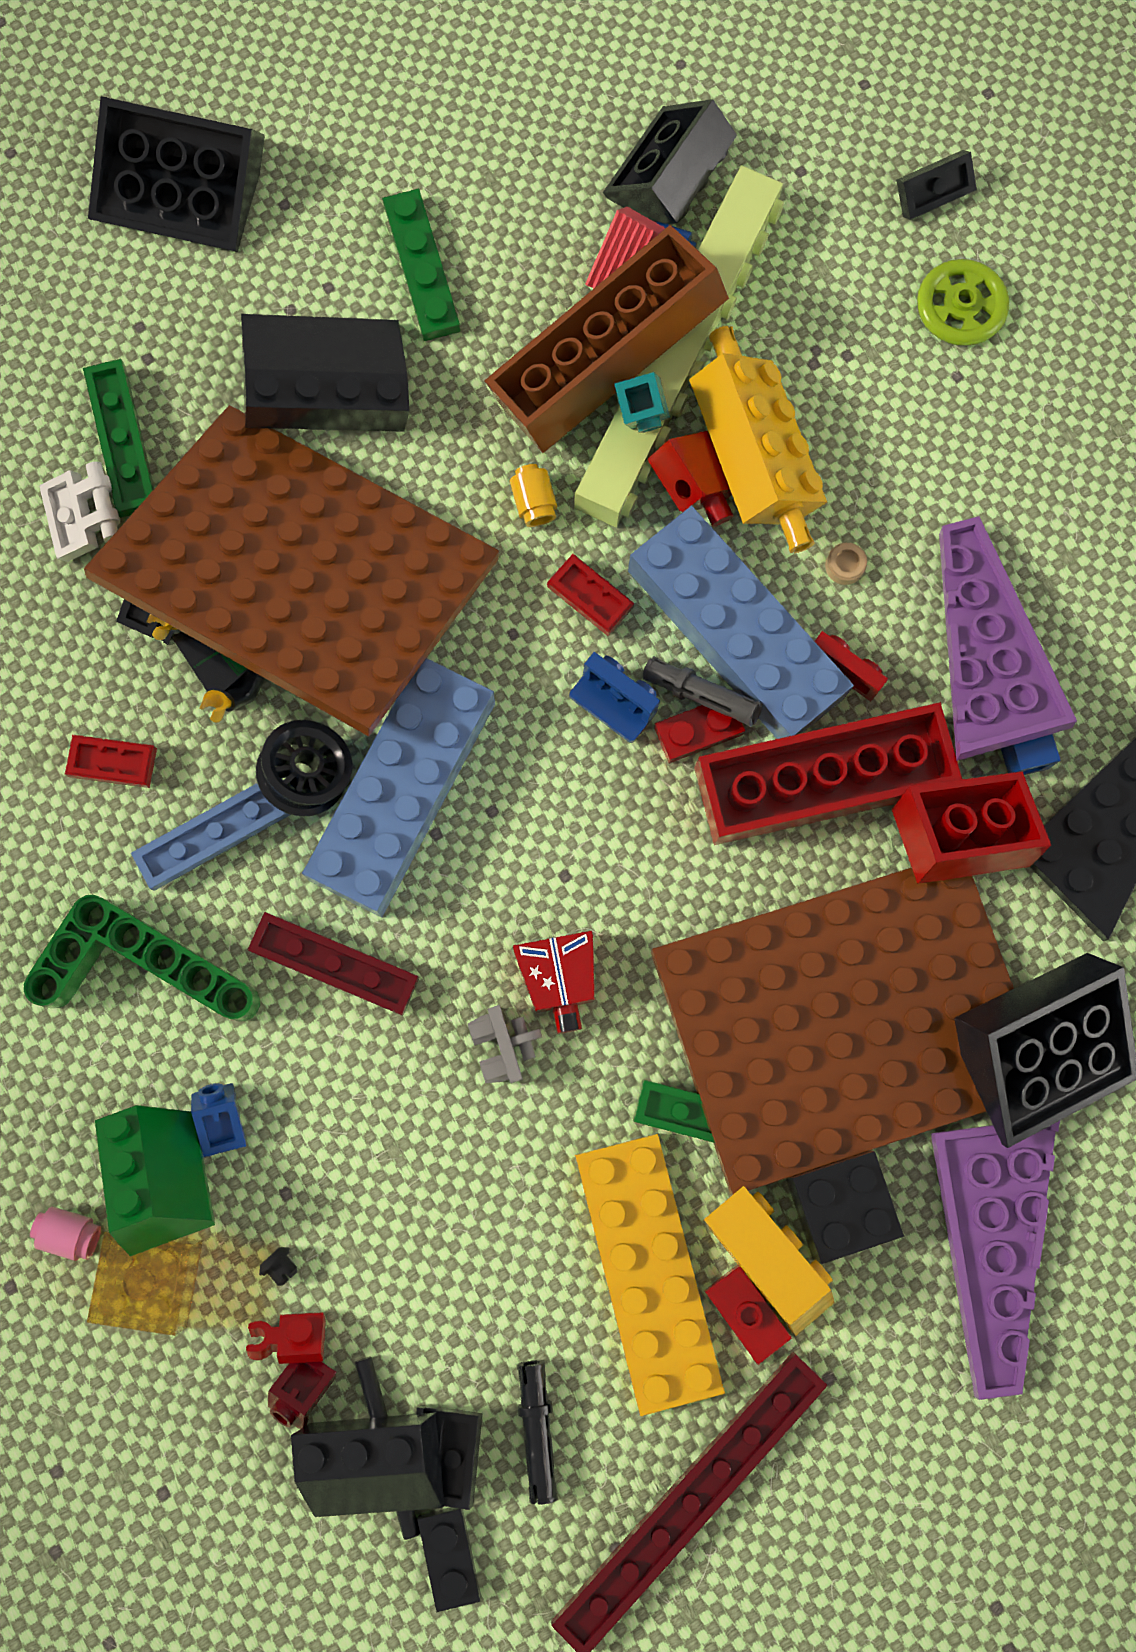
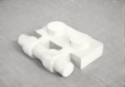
(69, 513)

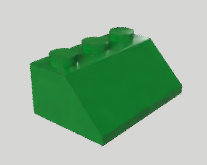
(152, 1177)

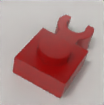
(296, 1340)

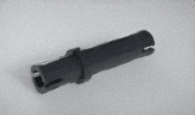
(536, 1423)

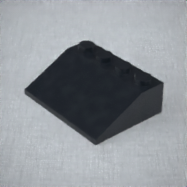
(174, 173)
(323, 373)
(1050, 1046)

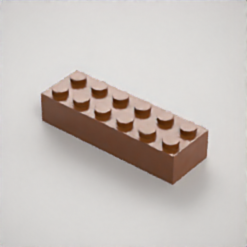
(608, 338)

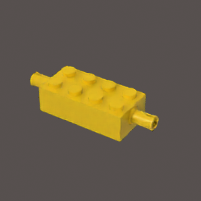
(758, 440)

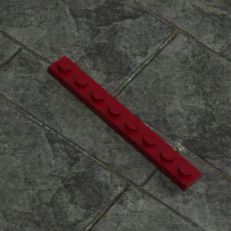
(688, 1505)

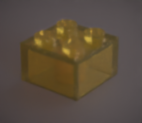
(145, 1289)

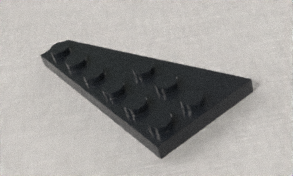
(1095, 845)

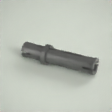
(686, 684)

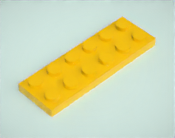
(649, 1275)

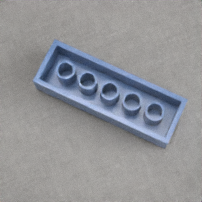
(738, 625)
(400, 787)

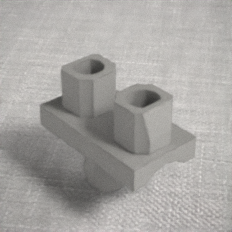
(493, 1027)

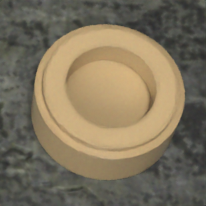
(846, 563)

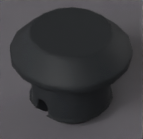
(278, 1265)

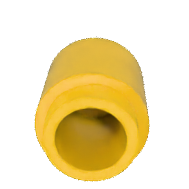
(533, 495)

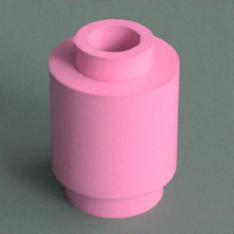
(65, 1234)

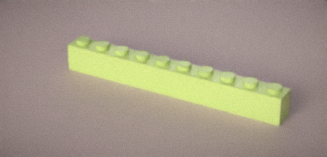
(729, 245)

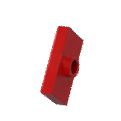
(590, 594)
(111, 761)
(748, 1314)

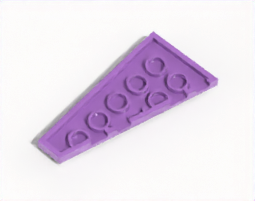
(996, 664)
(995, 1237)

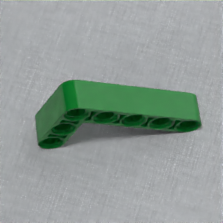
(144, 953)

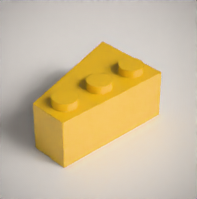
(772, 1259)

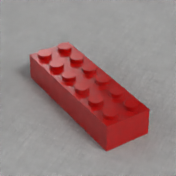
(824, 773)

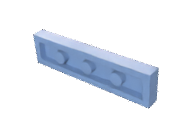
(206, 837)

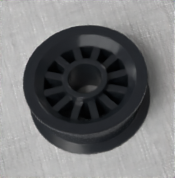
(286, 749)

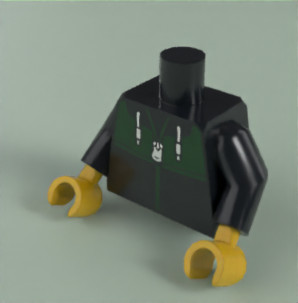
(225, 680)

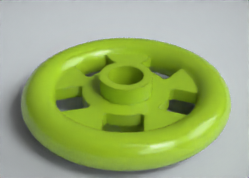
(975, 274)

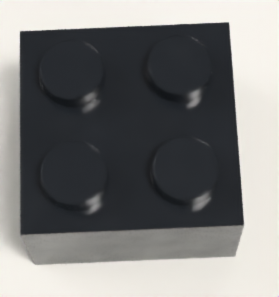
(844, 1207)

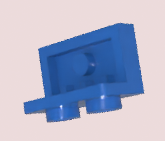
(615, 697)

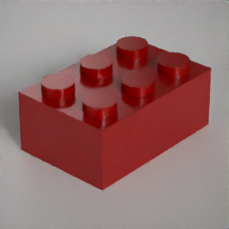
(970, 827)

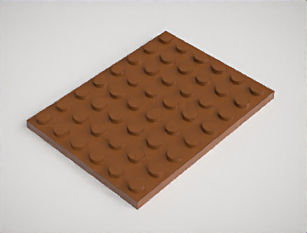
(295, 568)
(832, 1021)

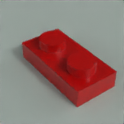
(862, 673)
(695, 732)

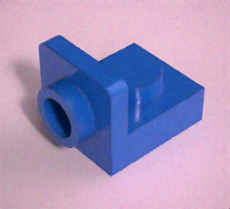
(217, 1119)

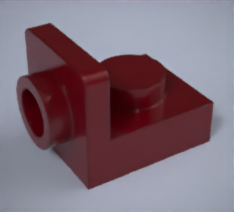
(298, 1392)

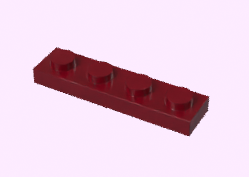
(333, 963)

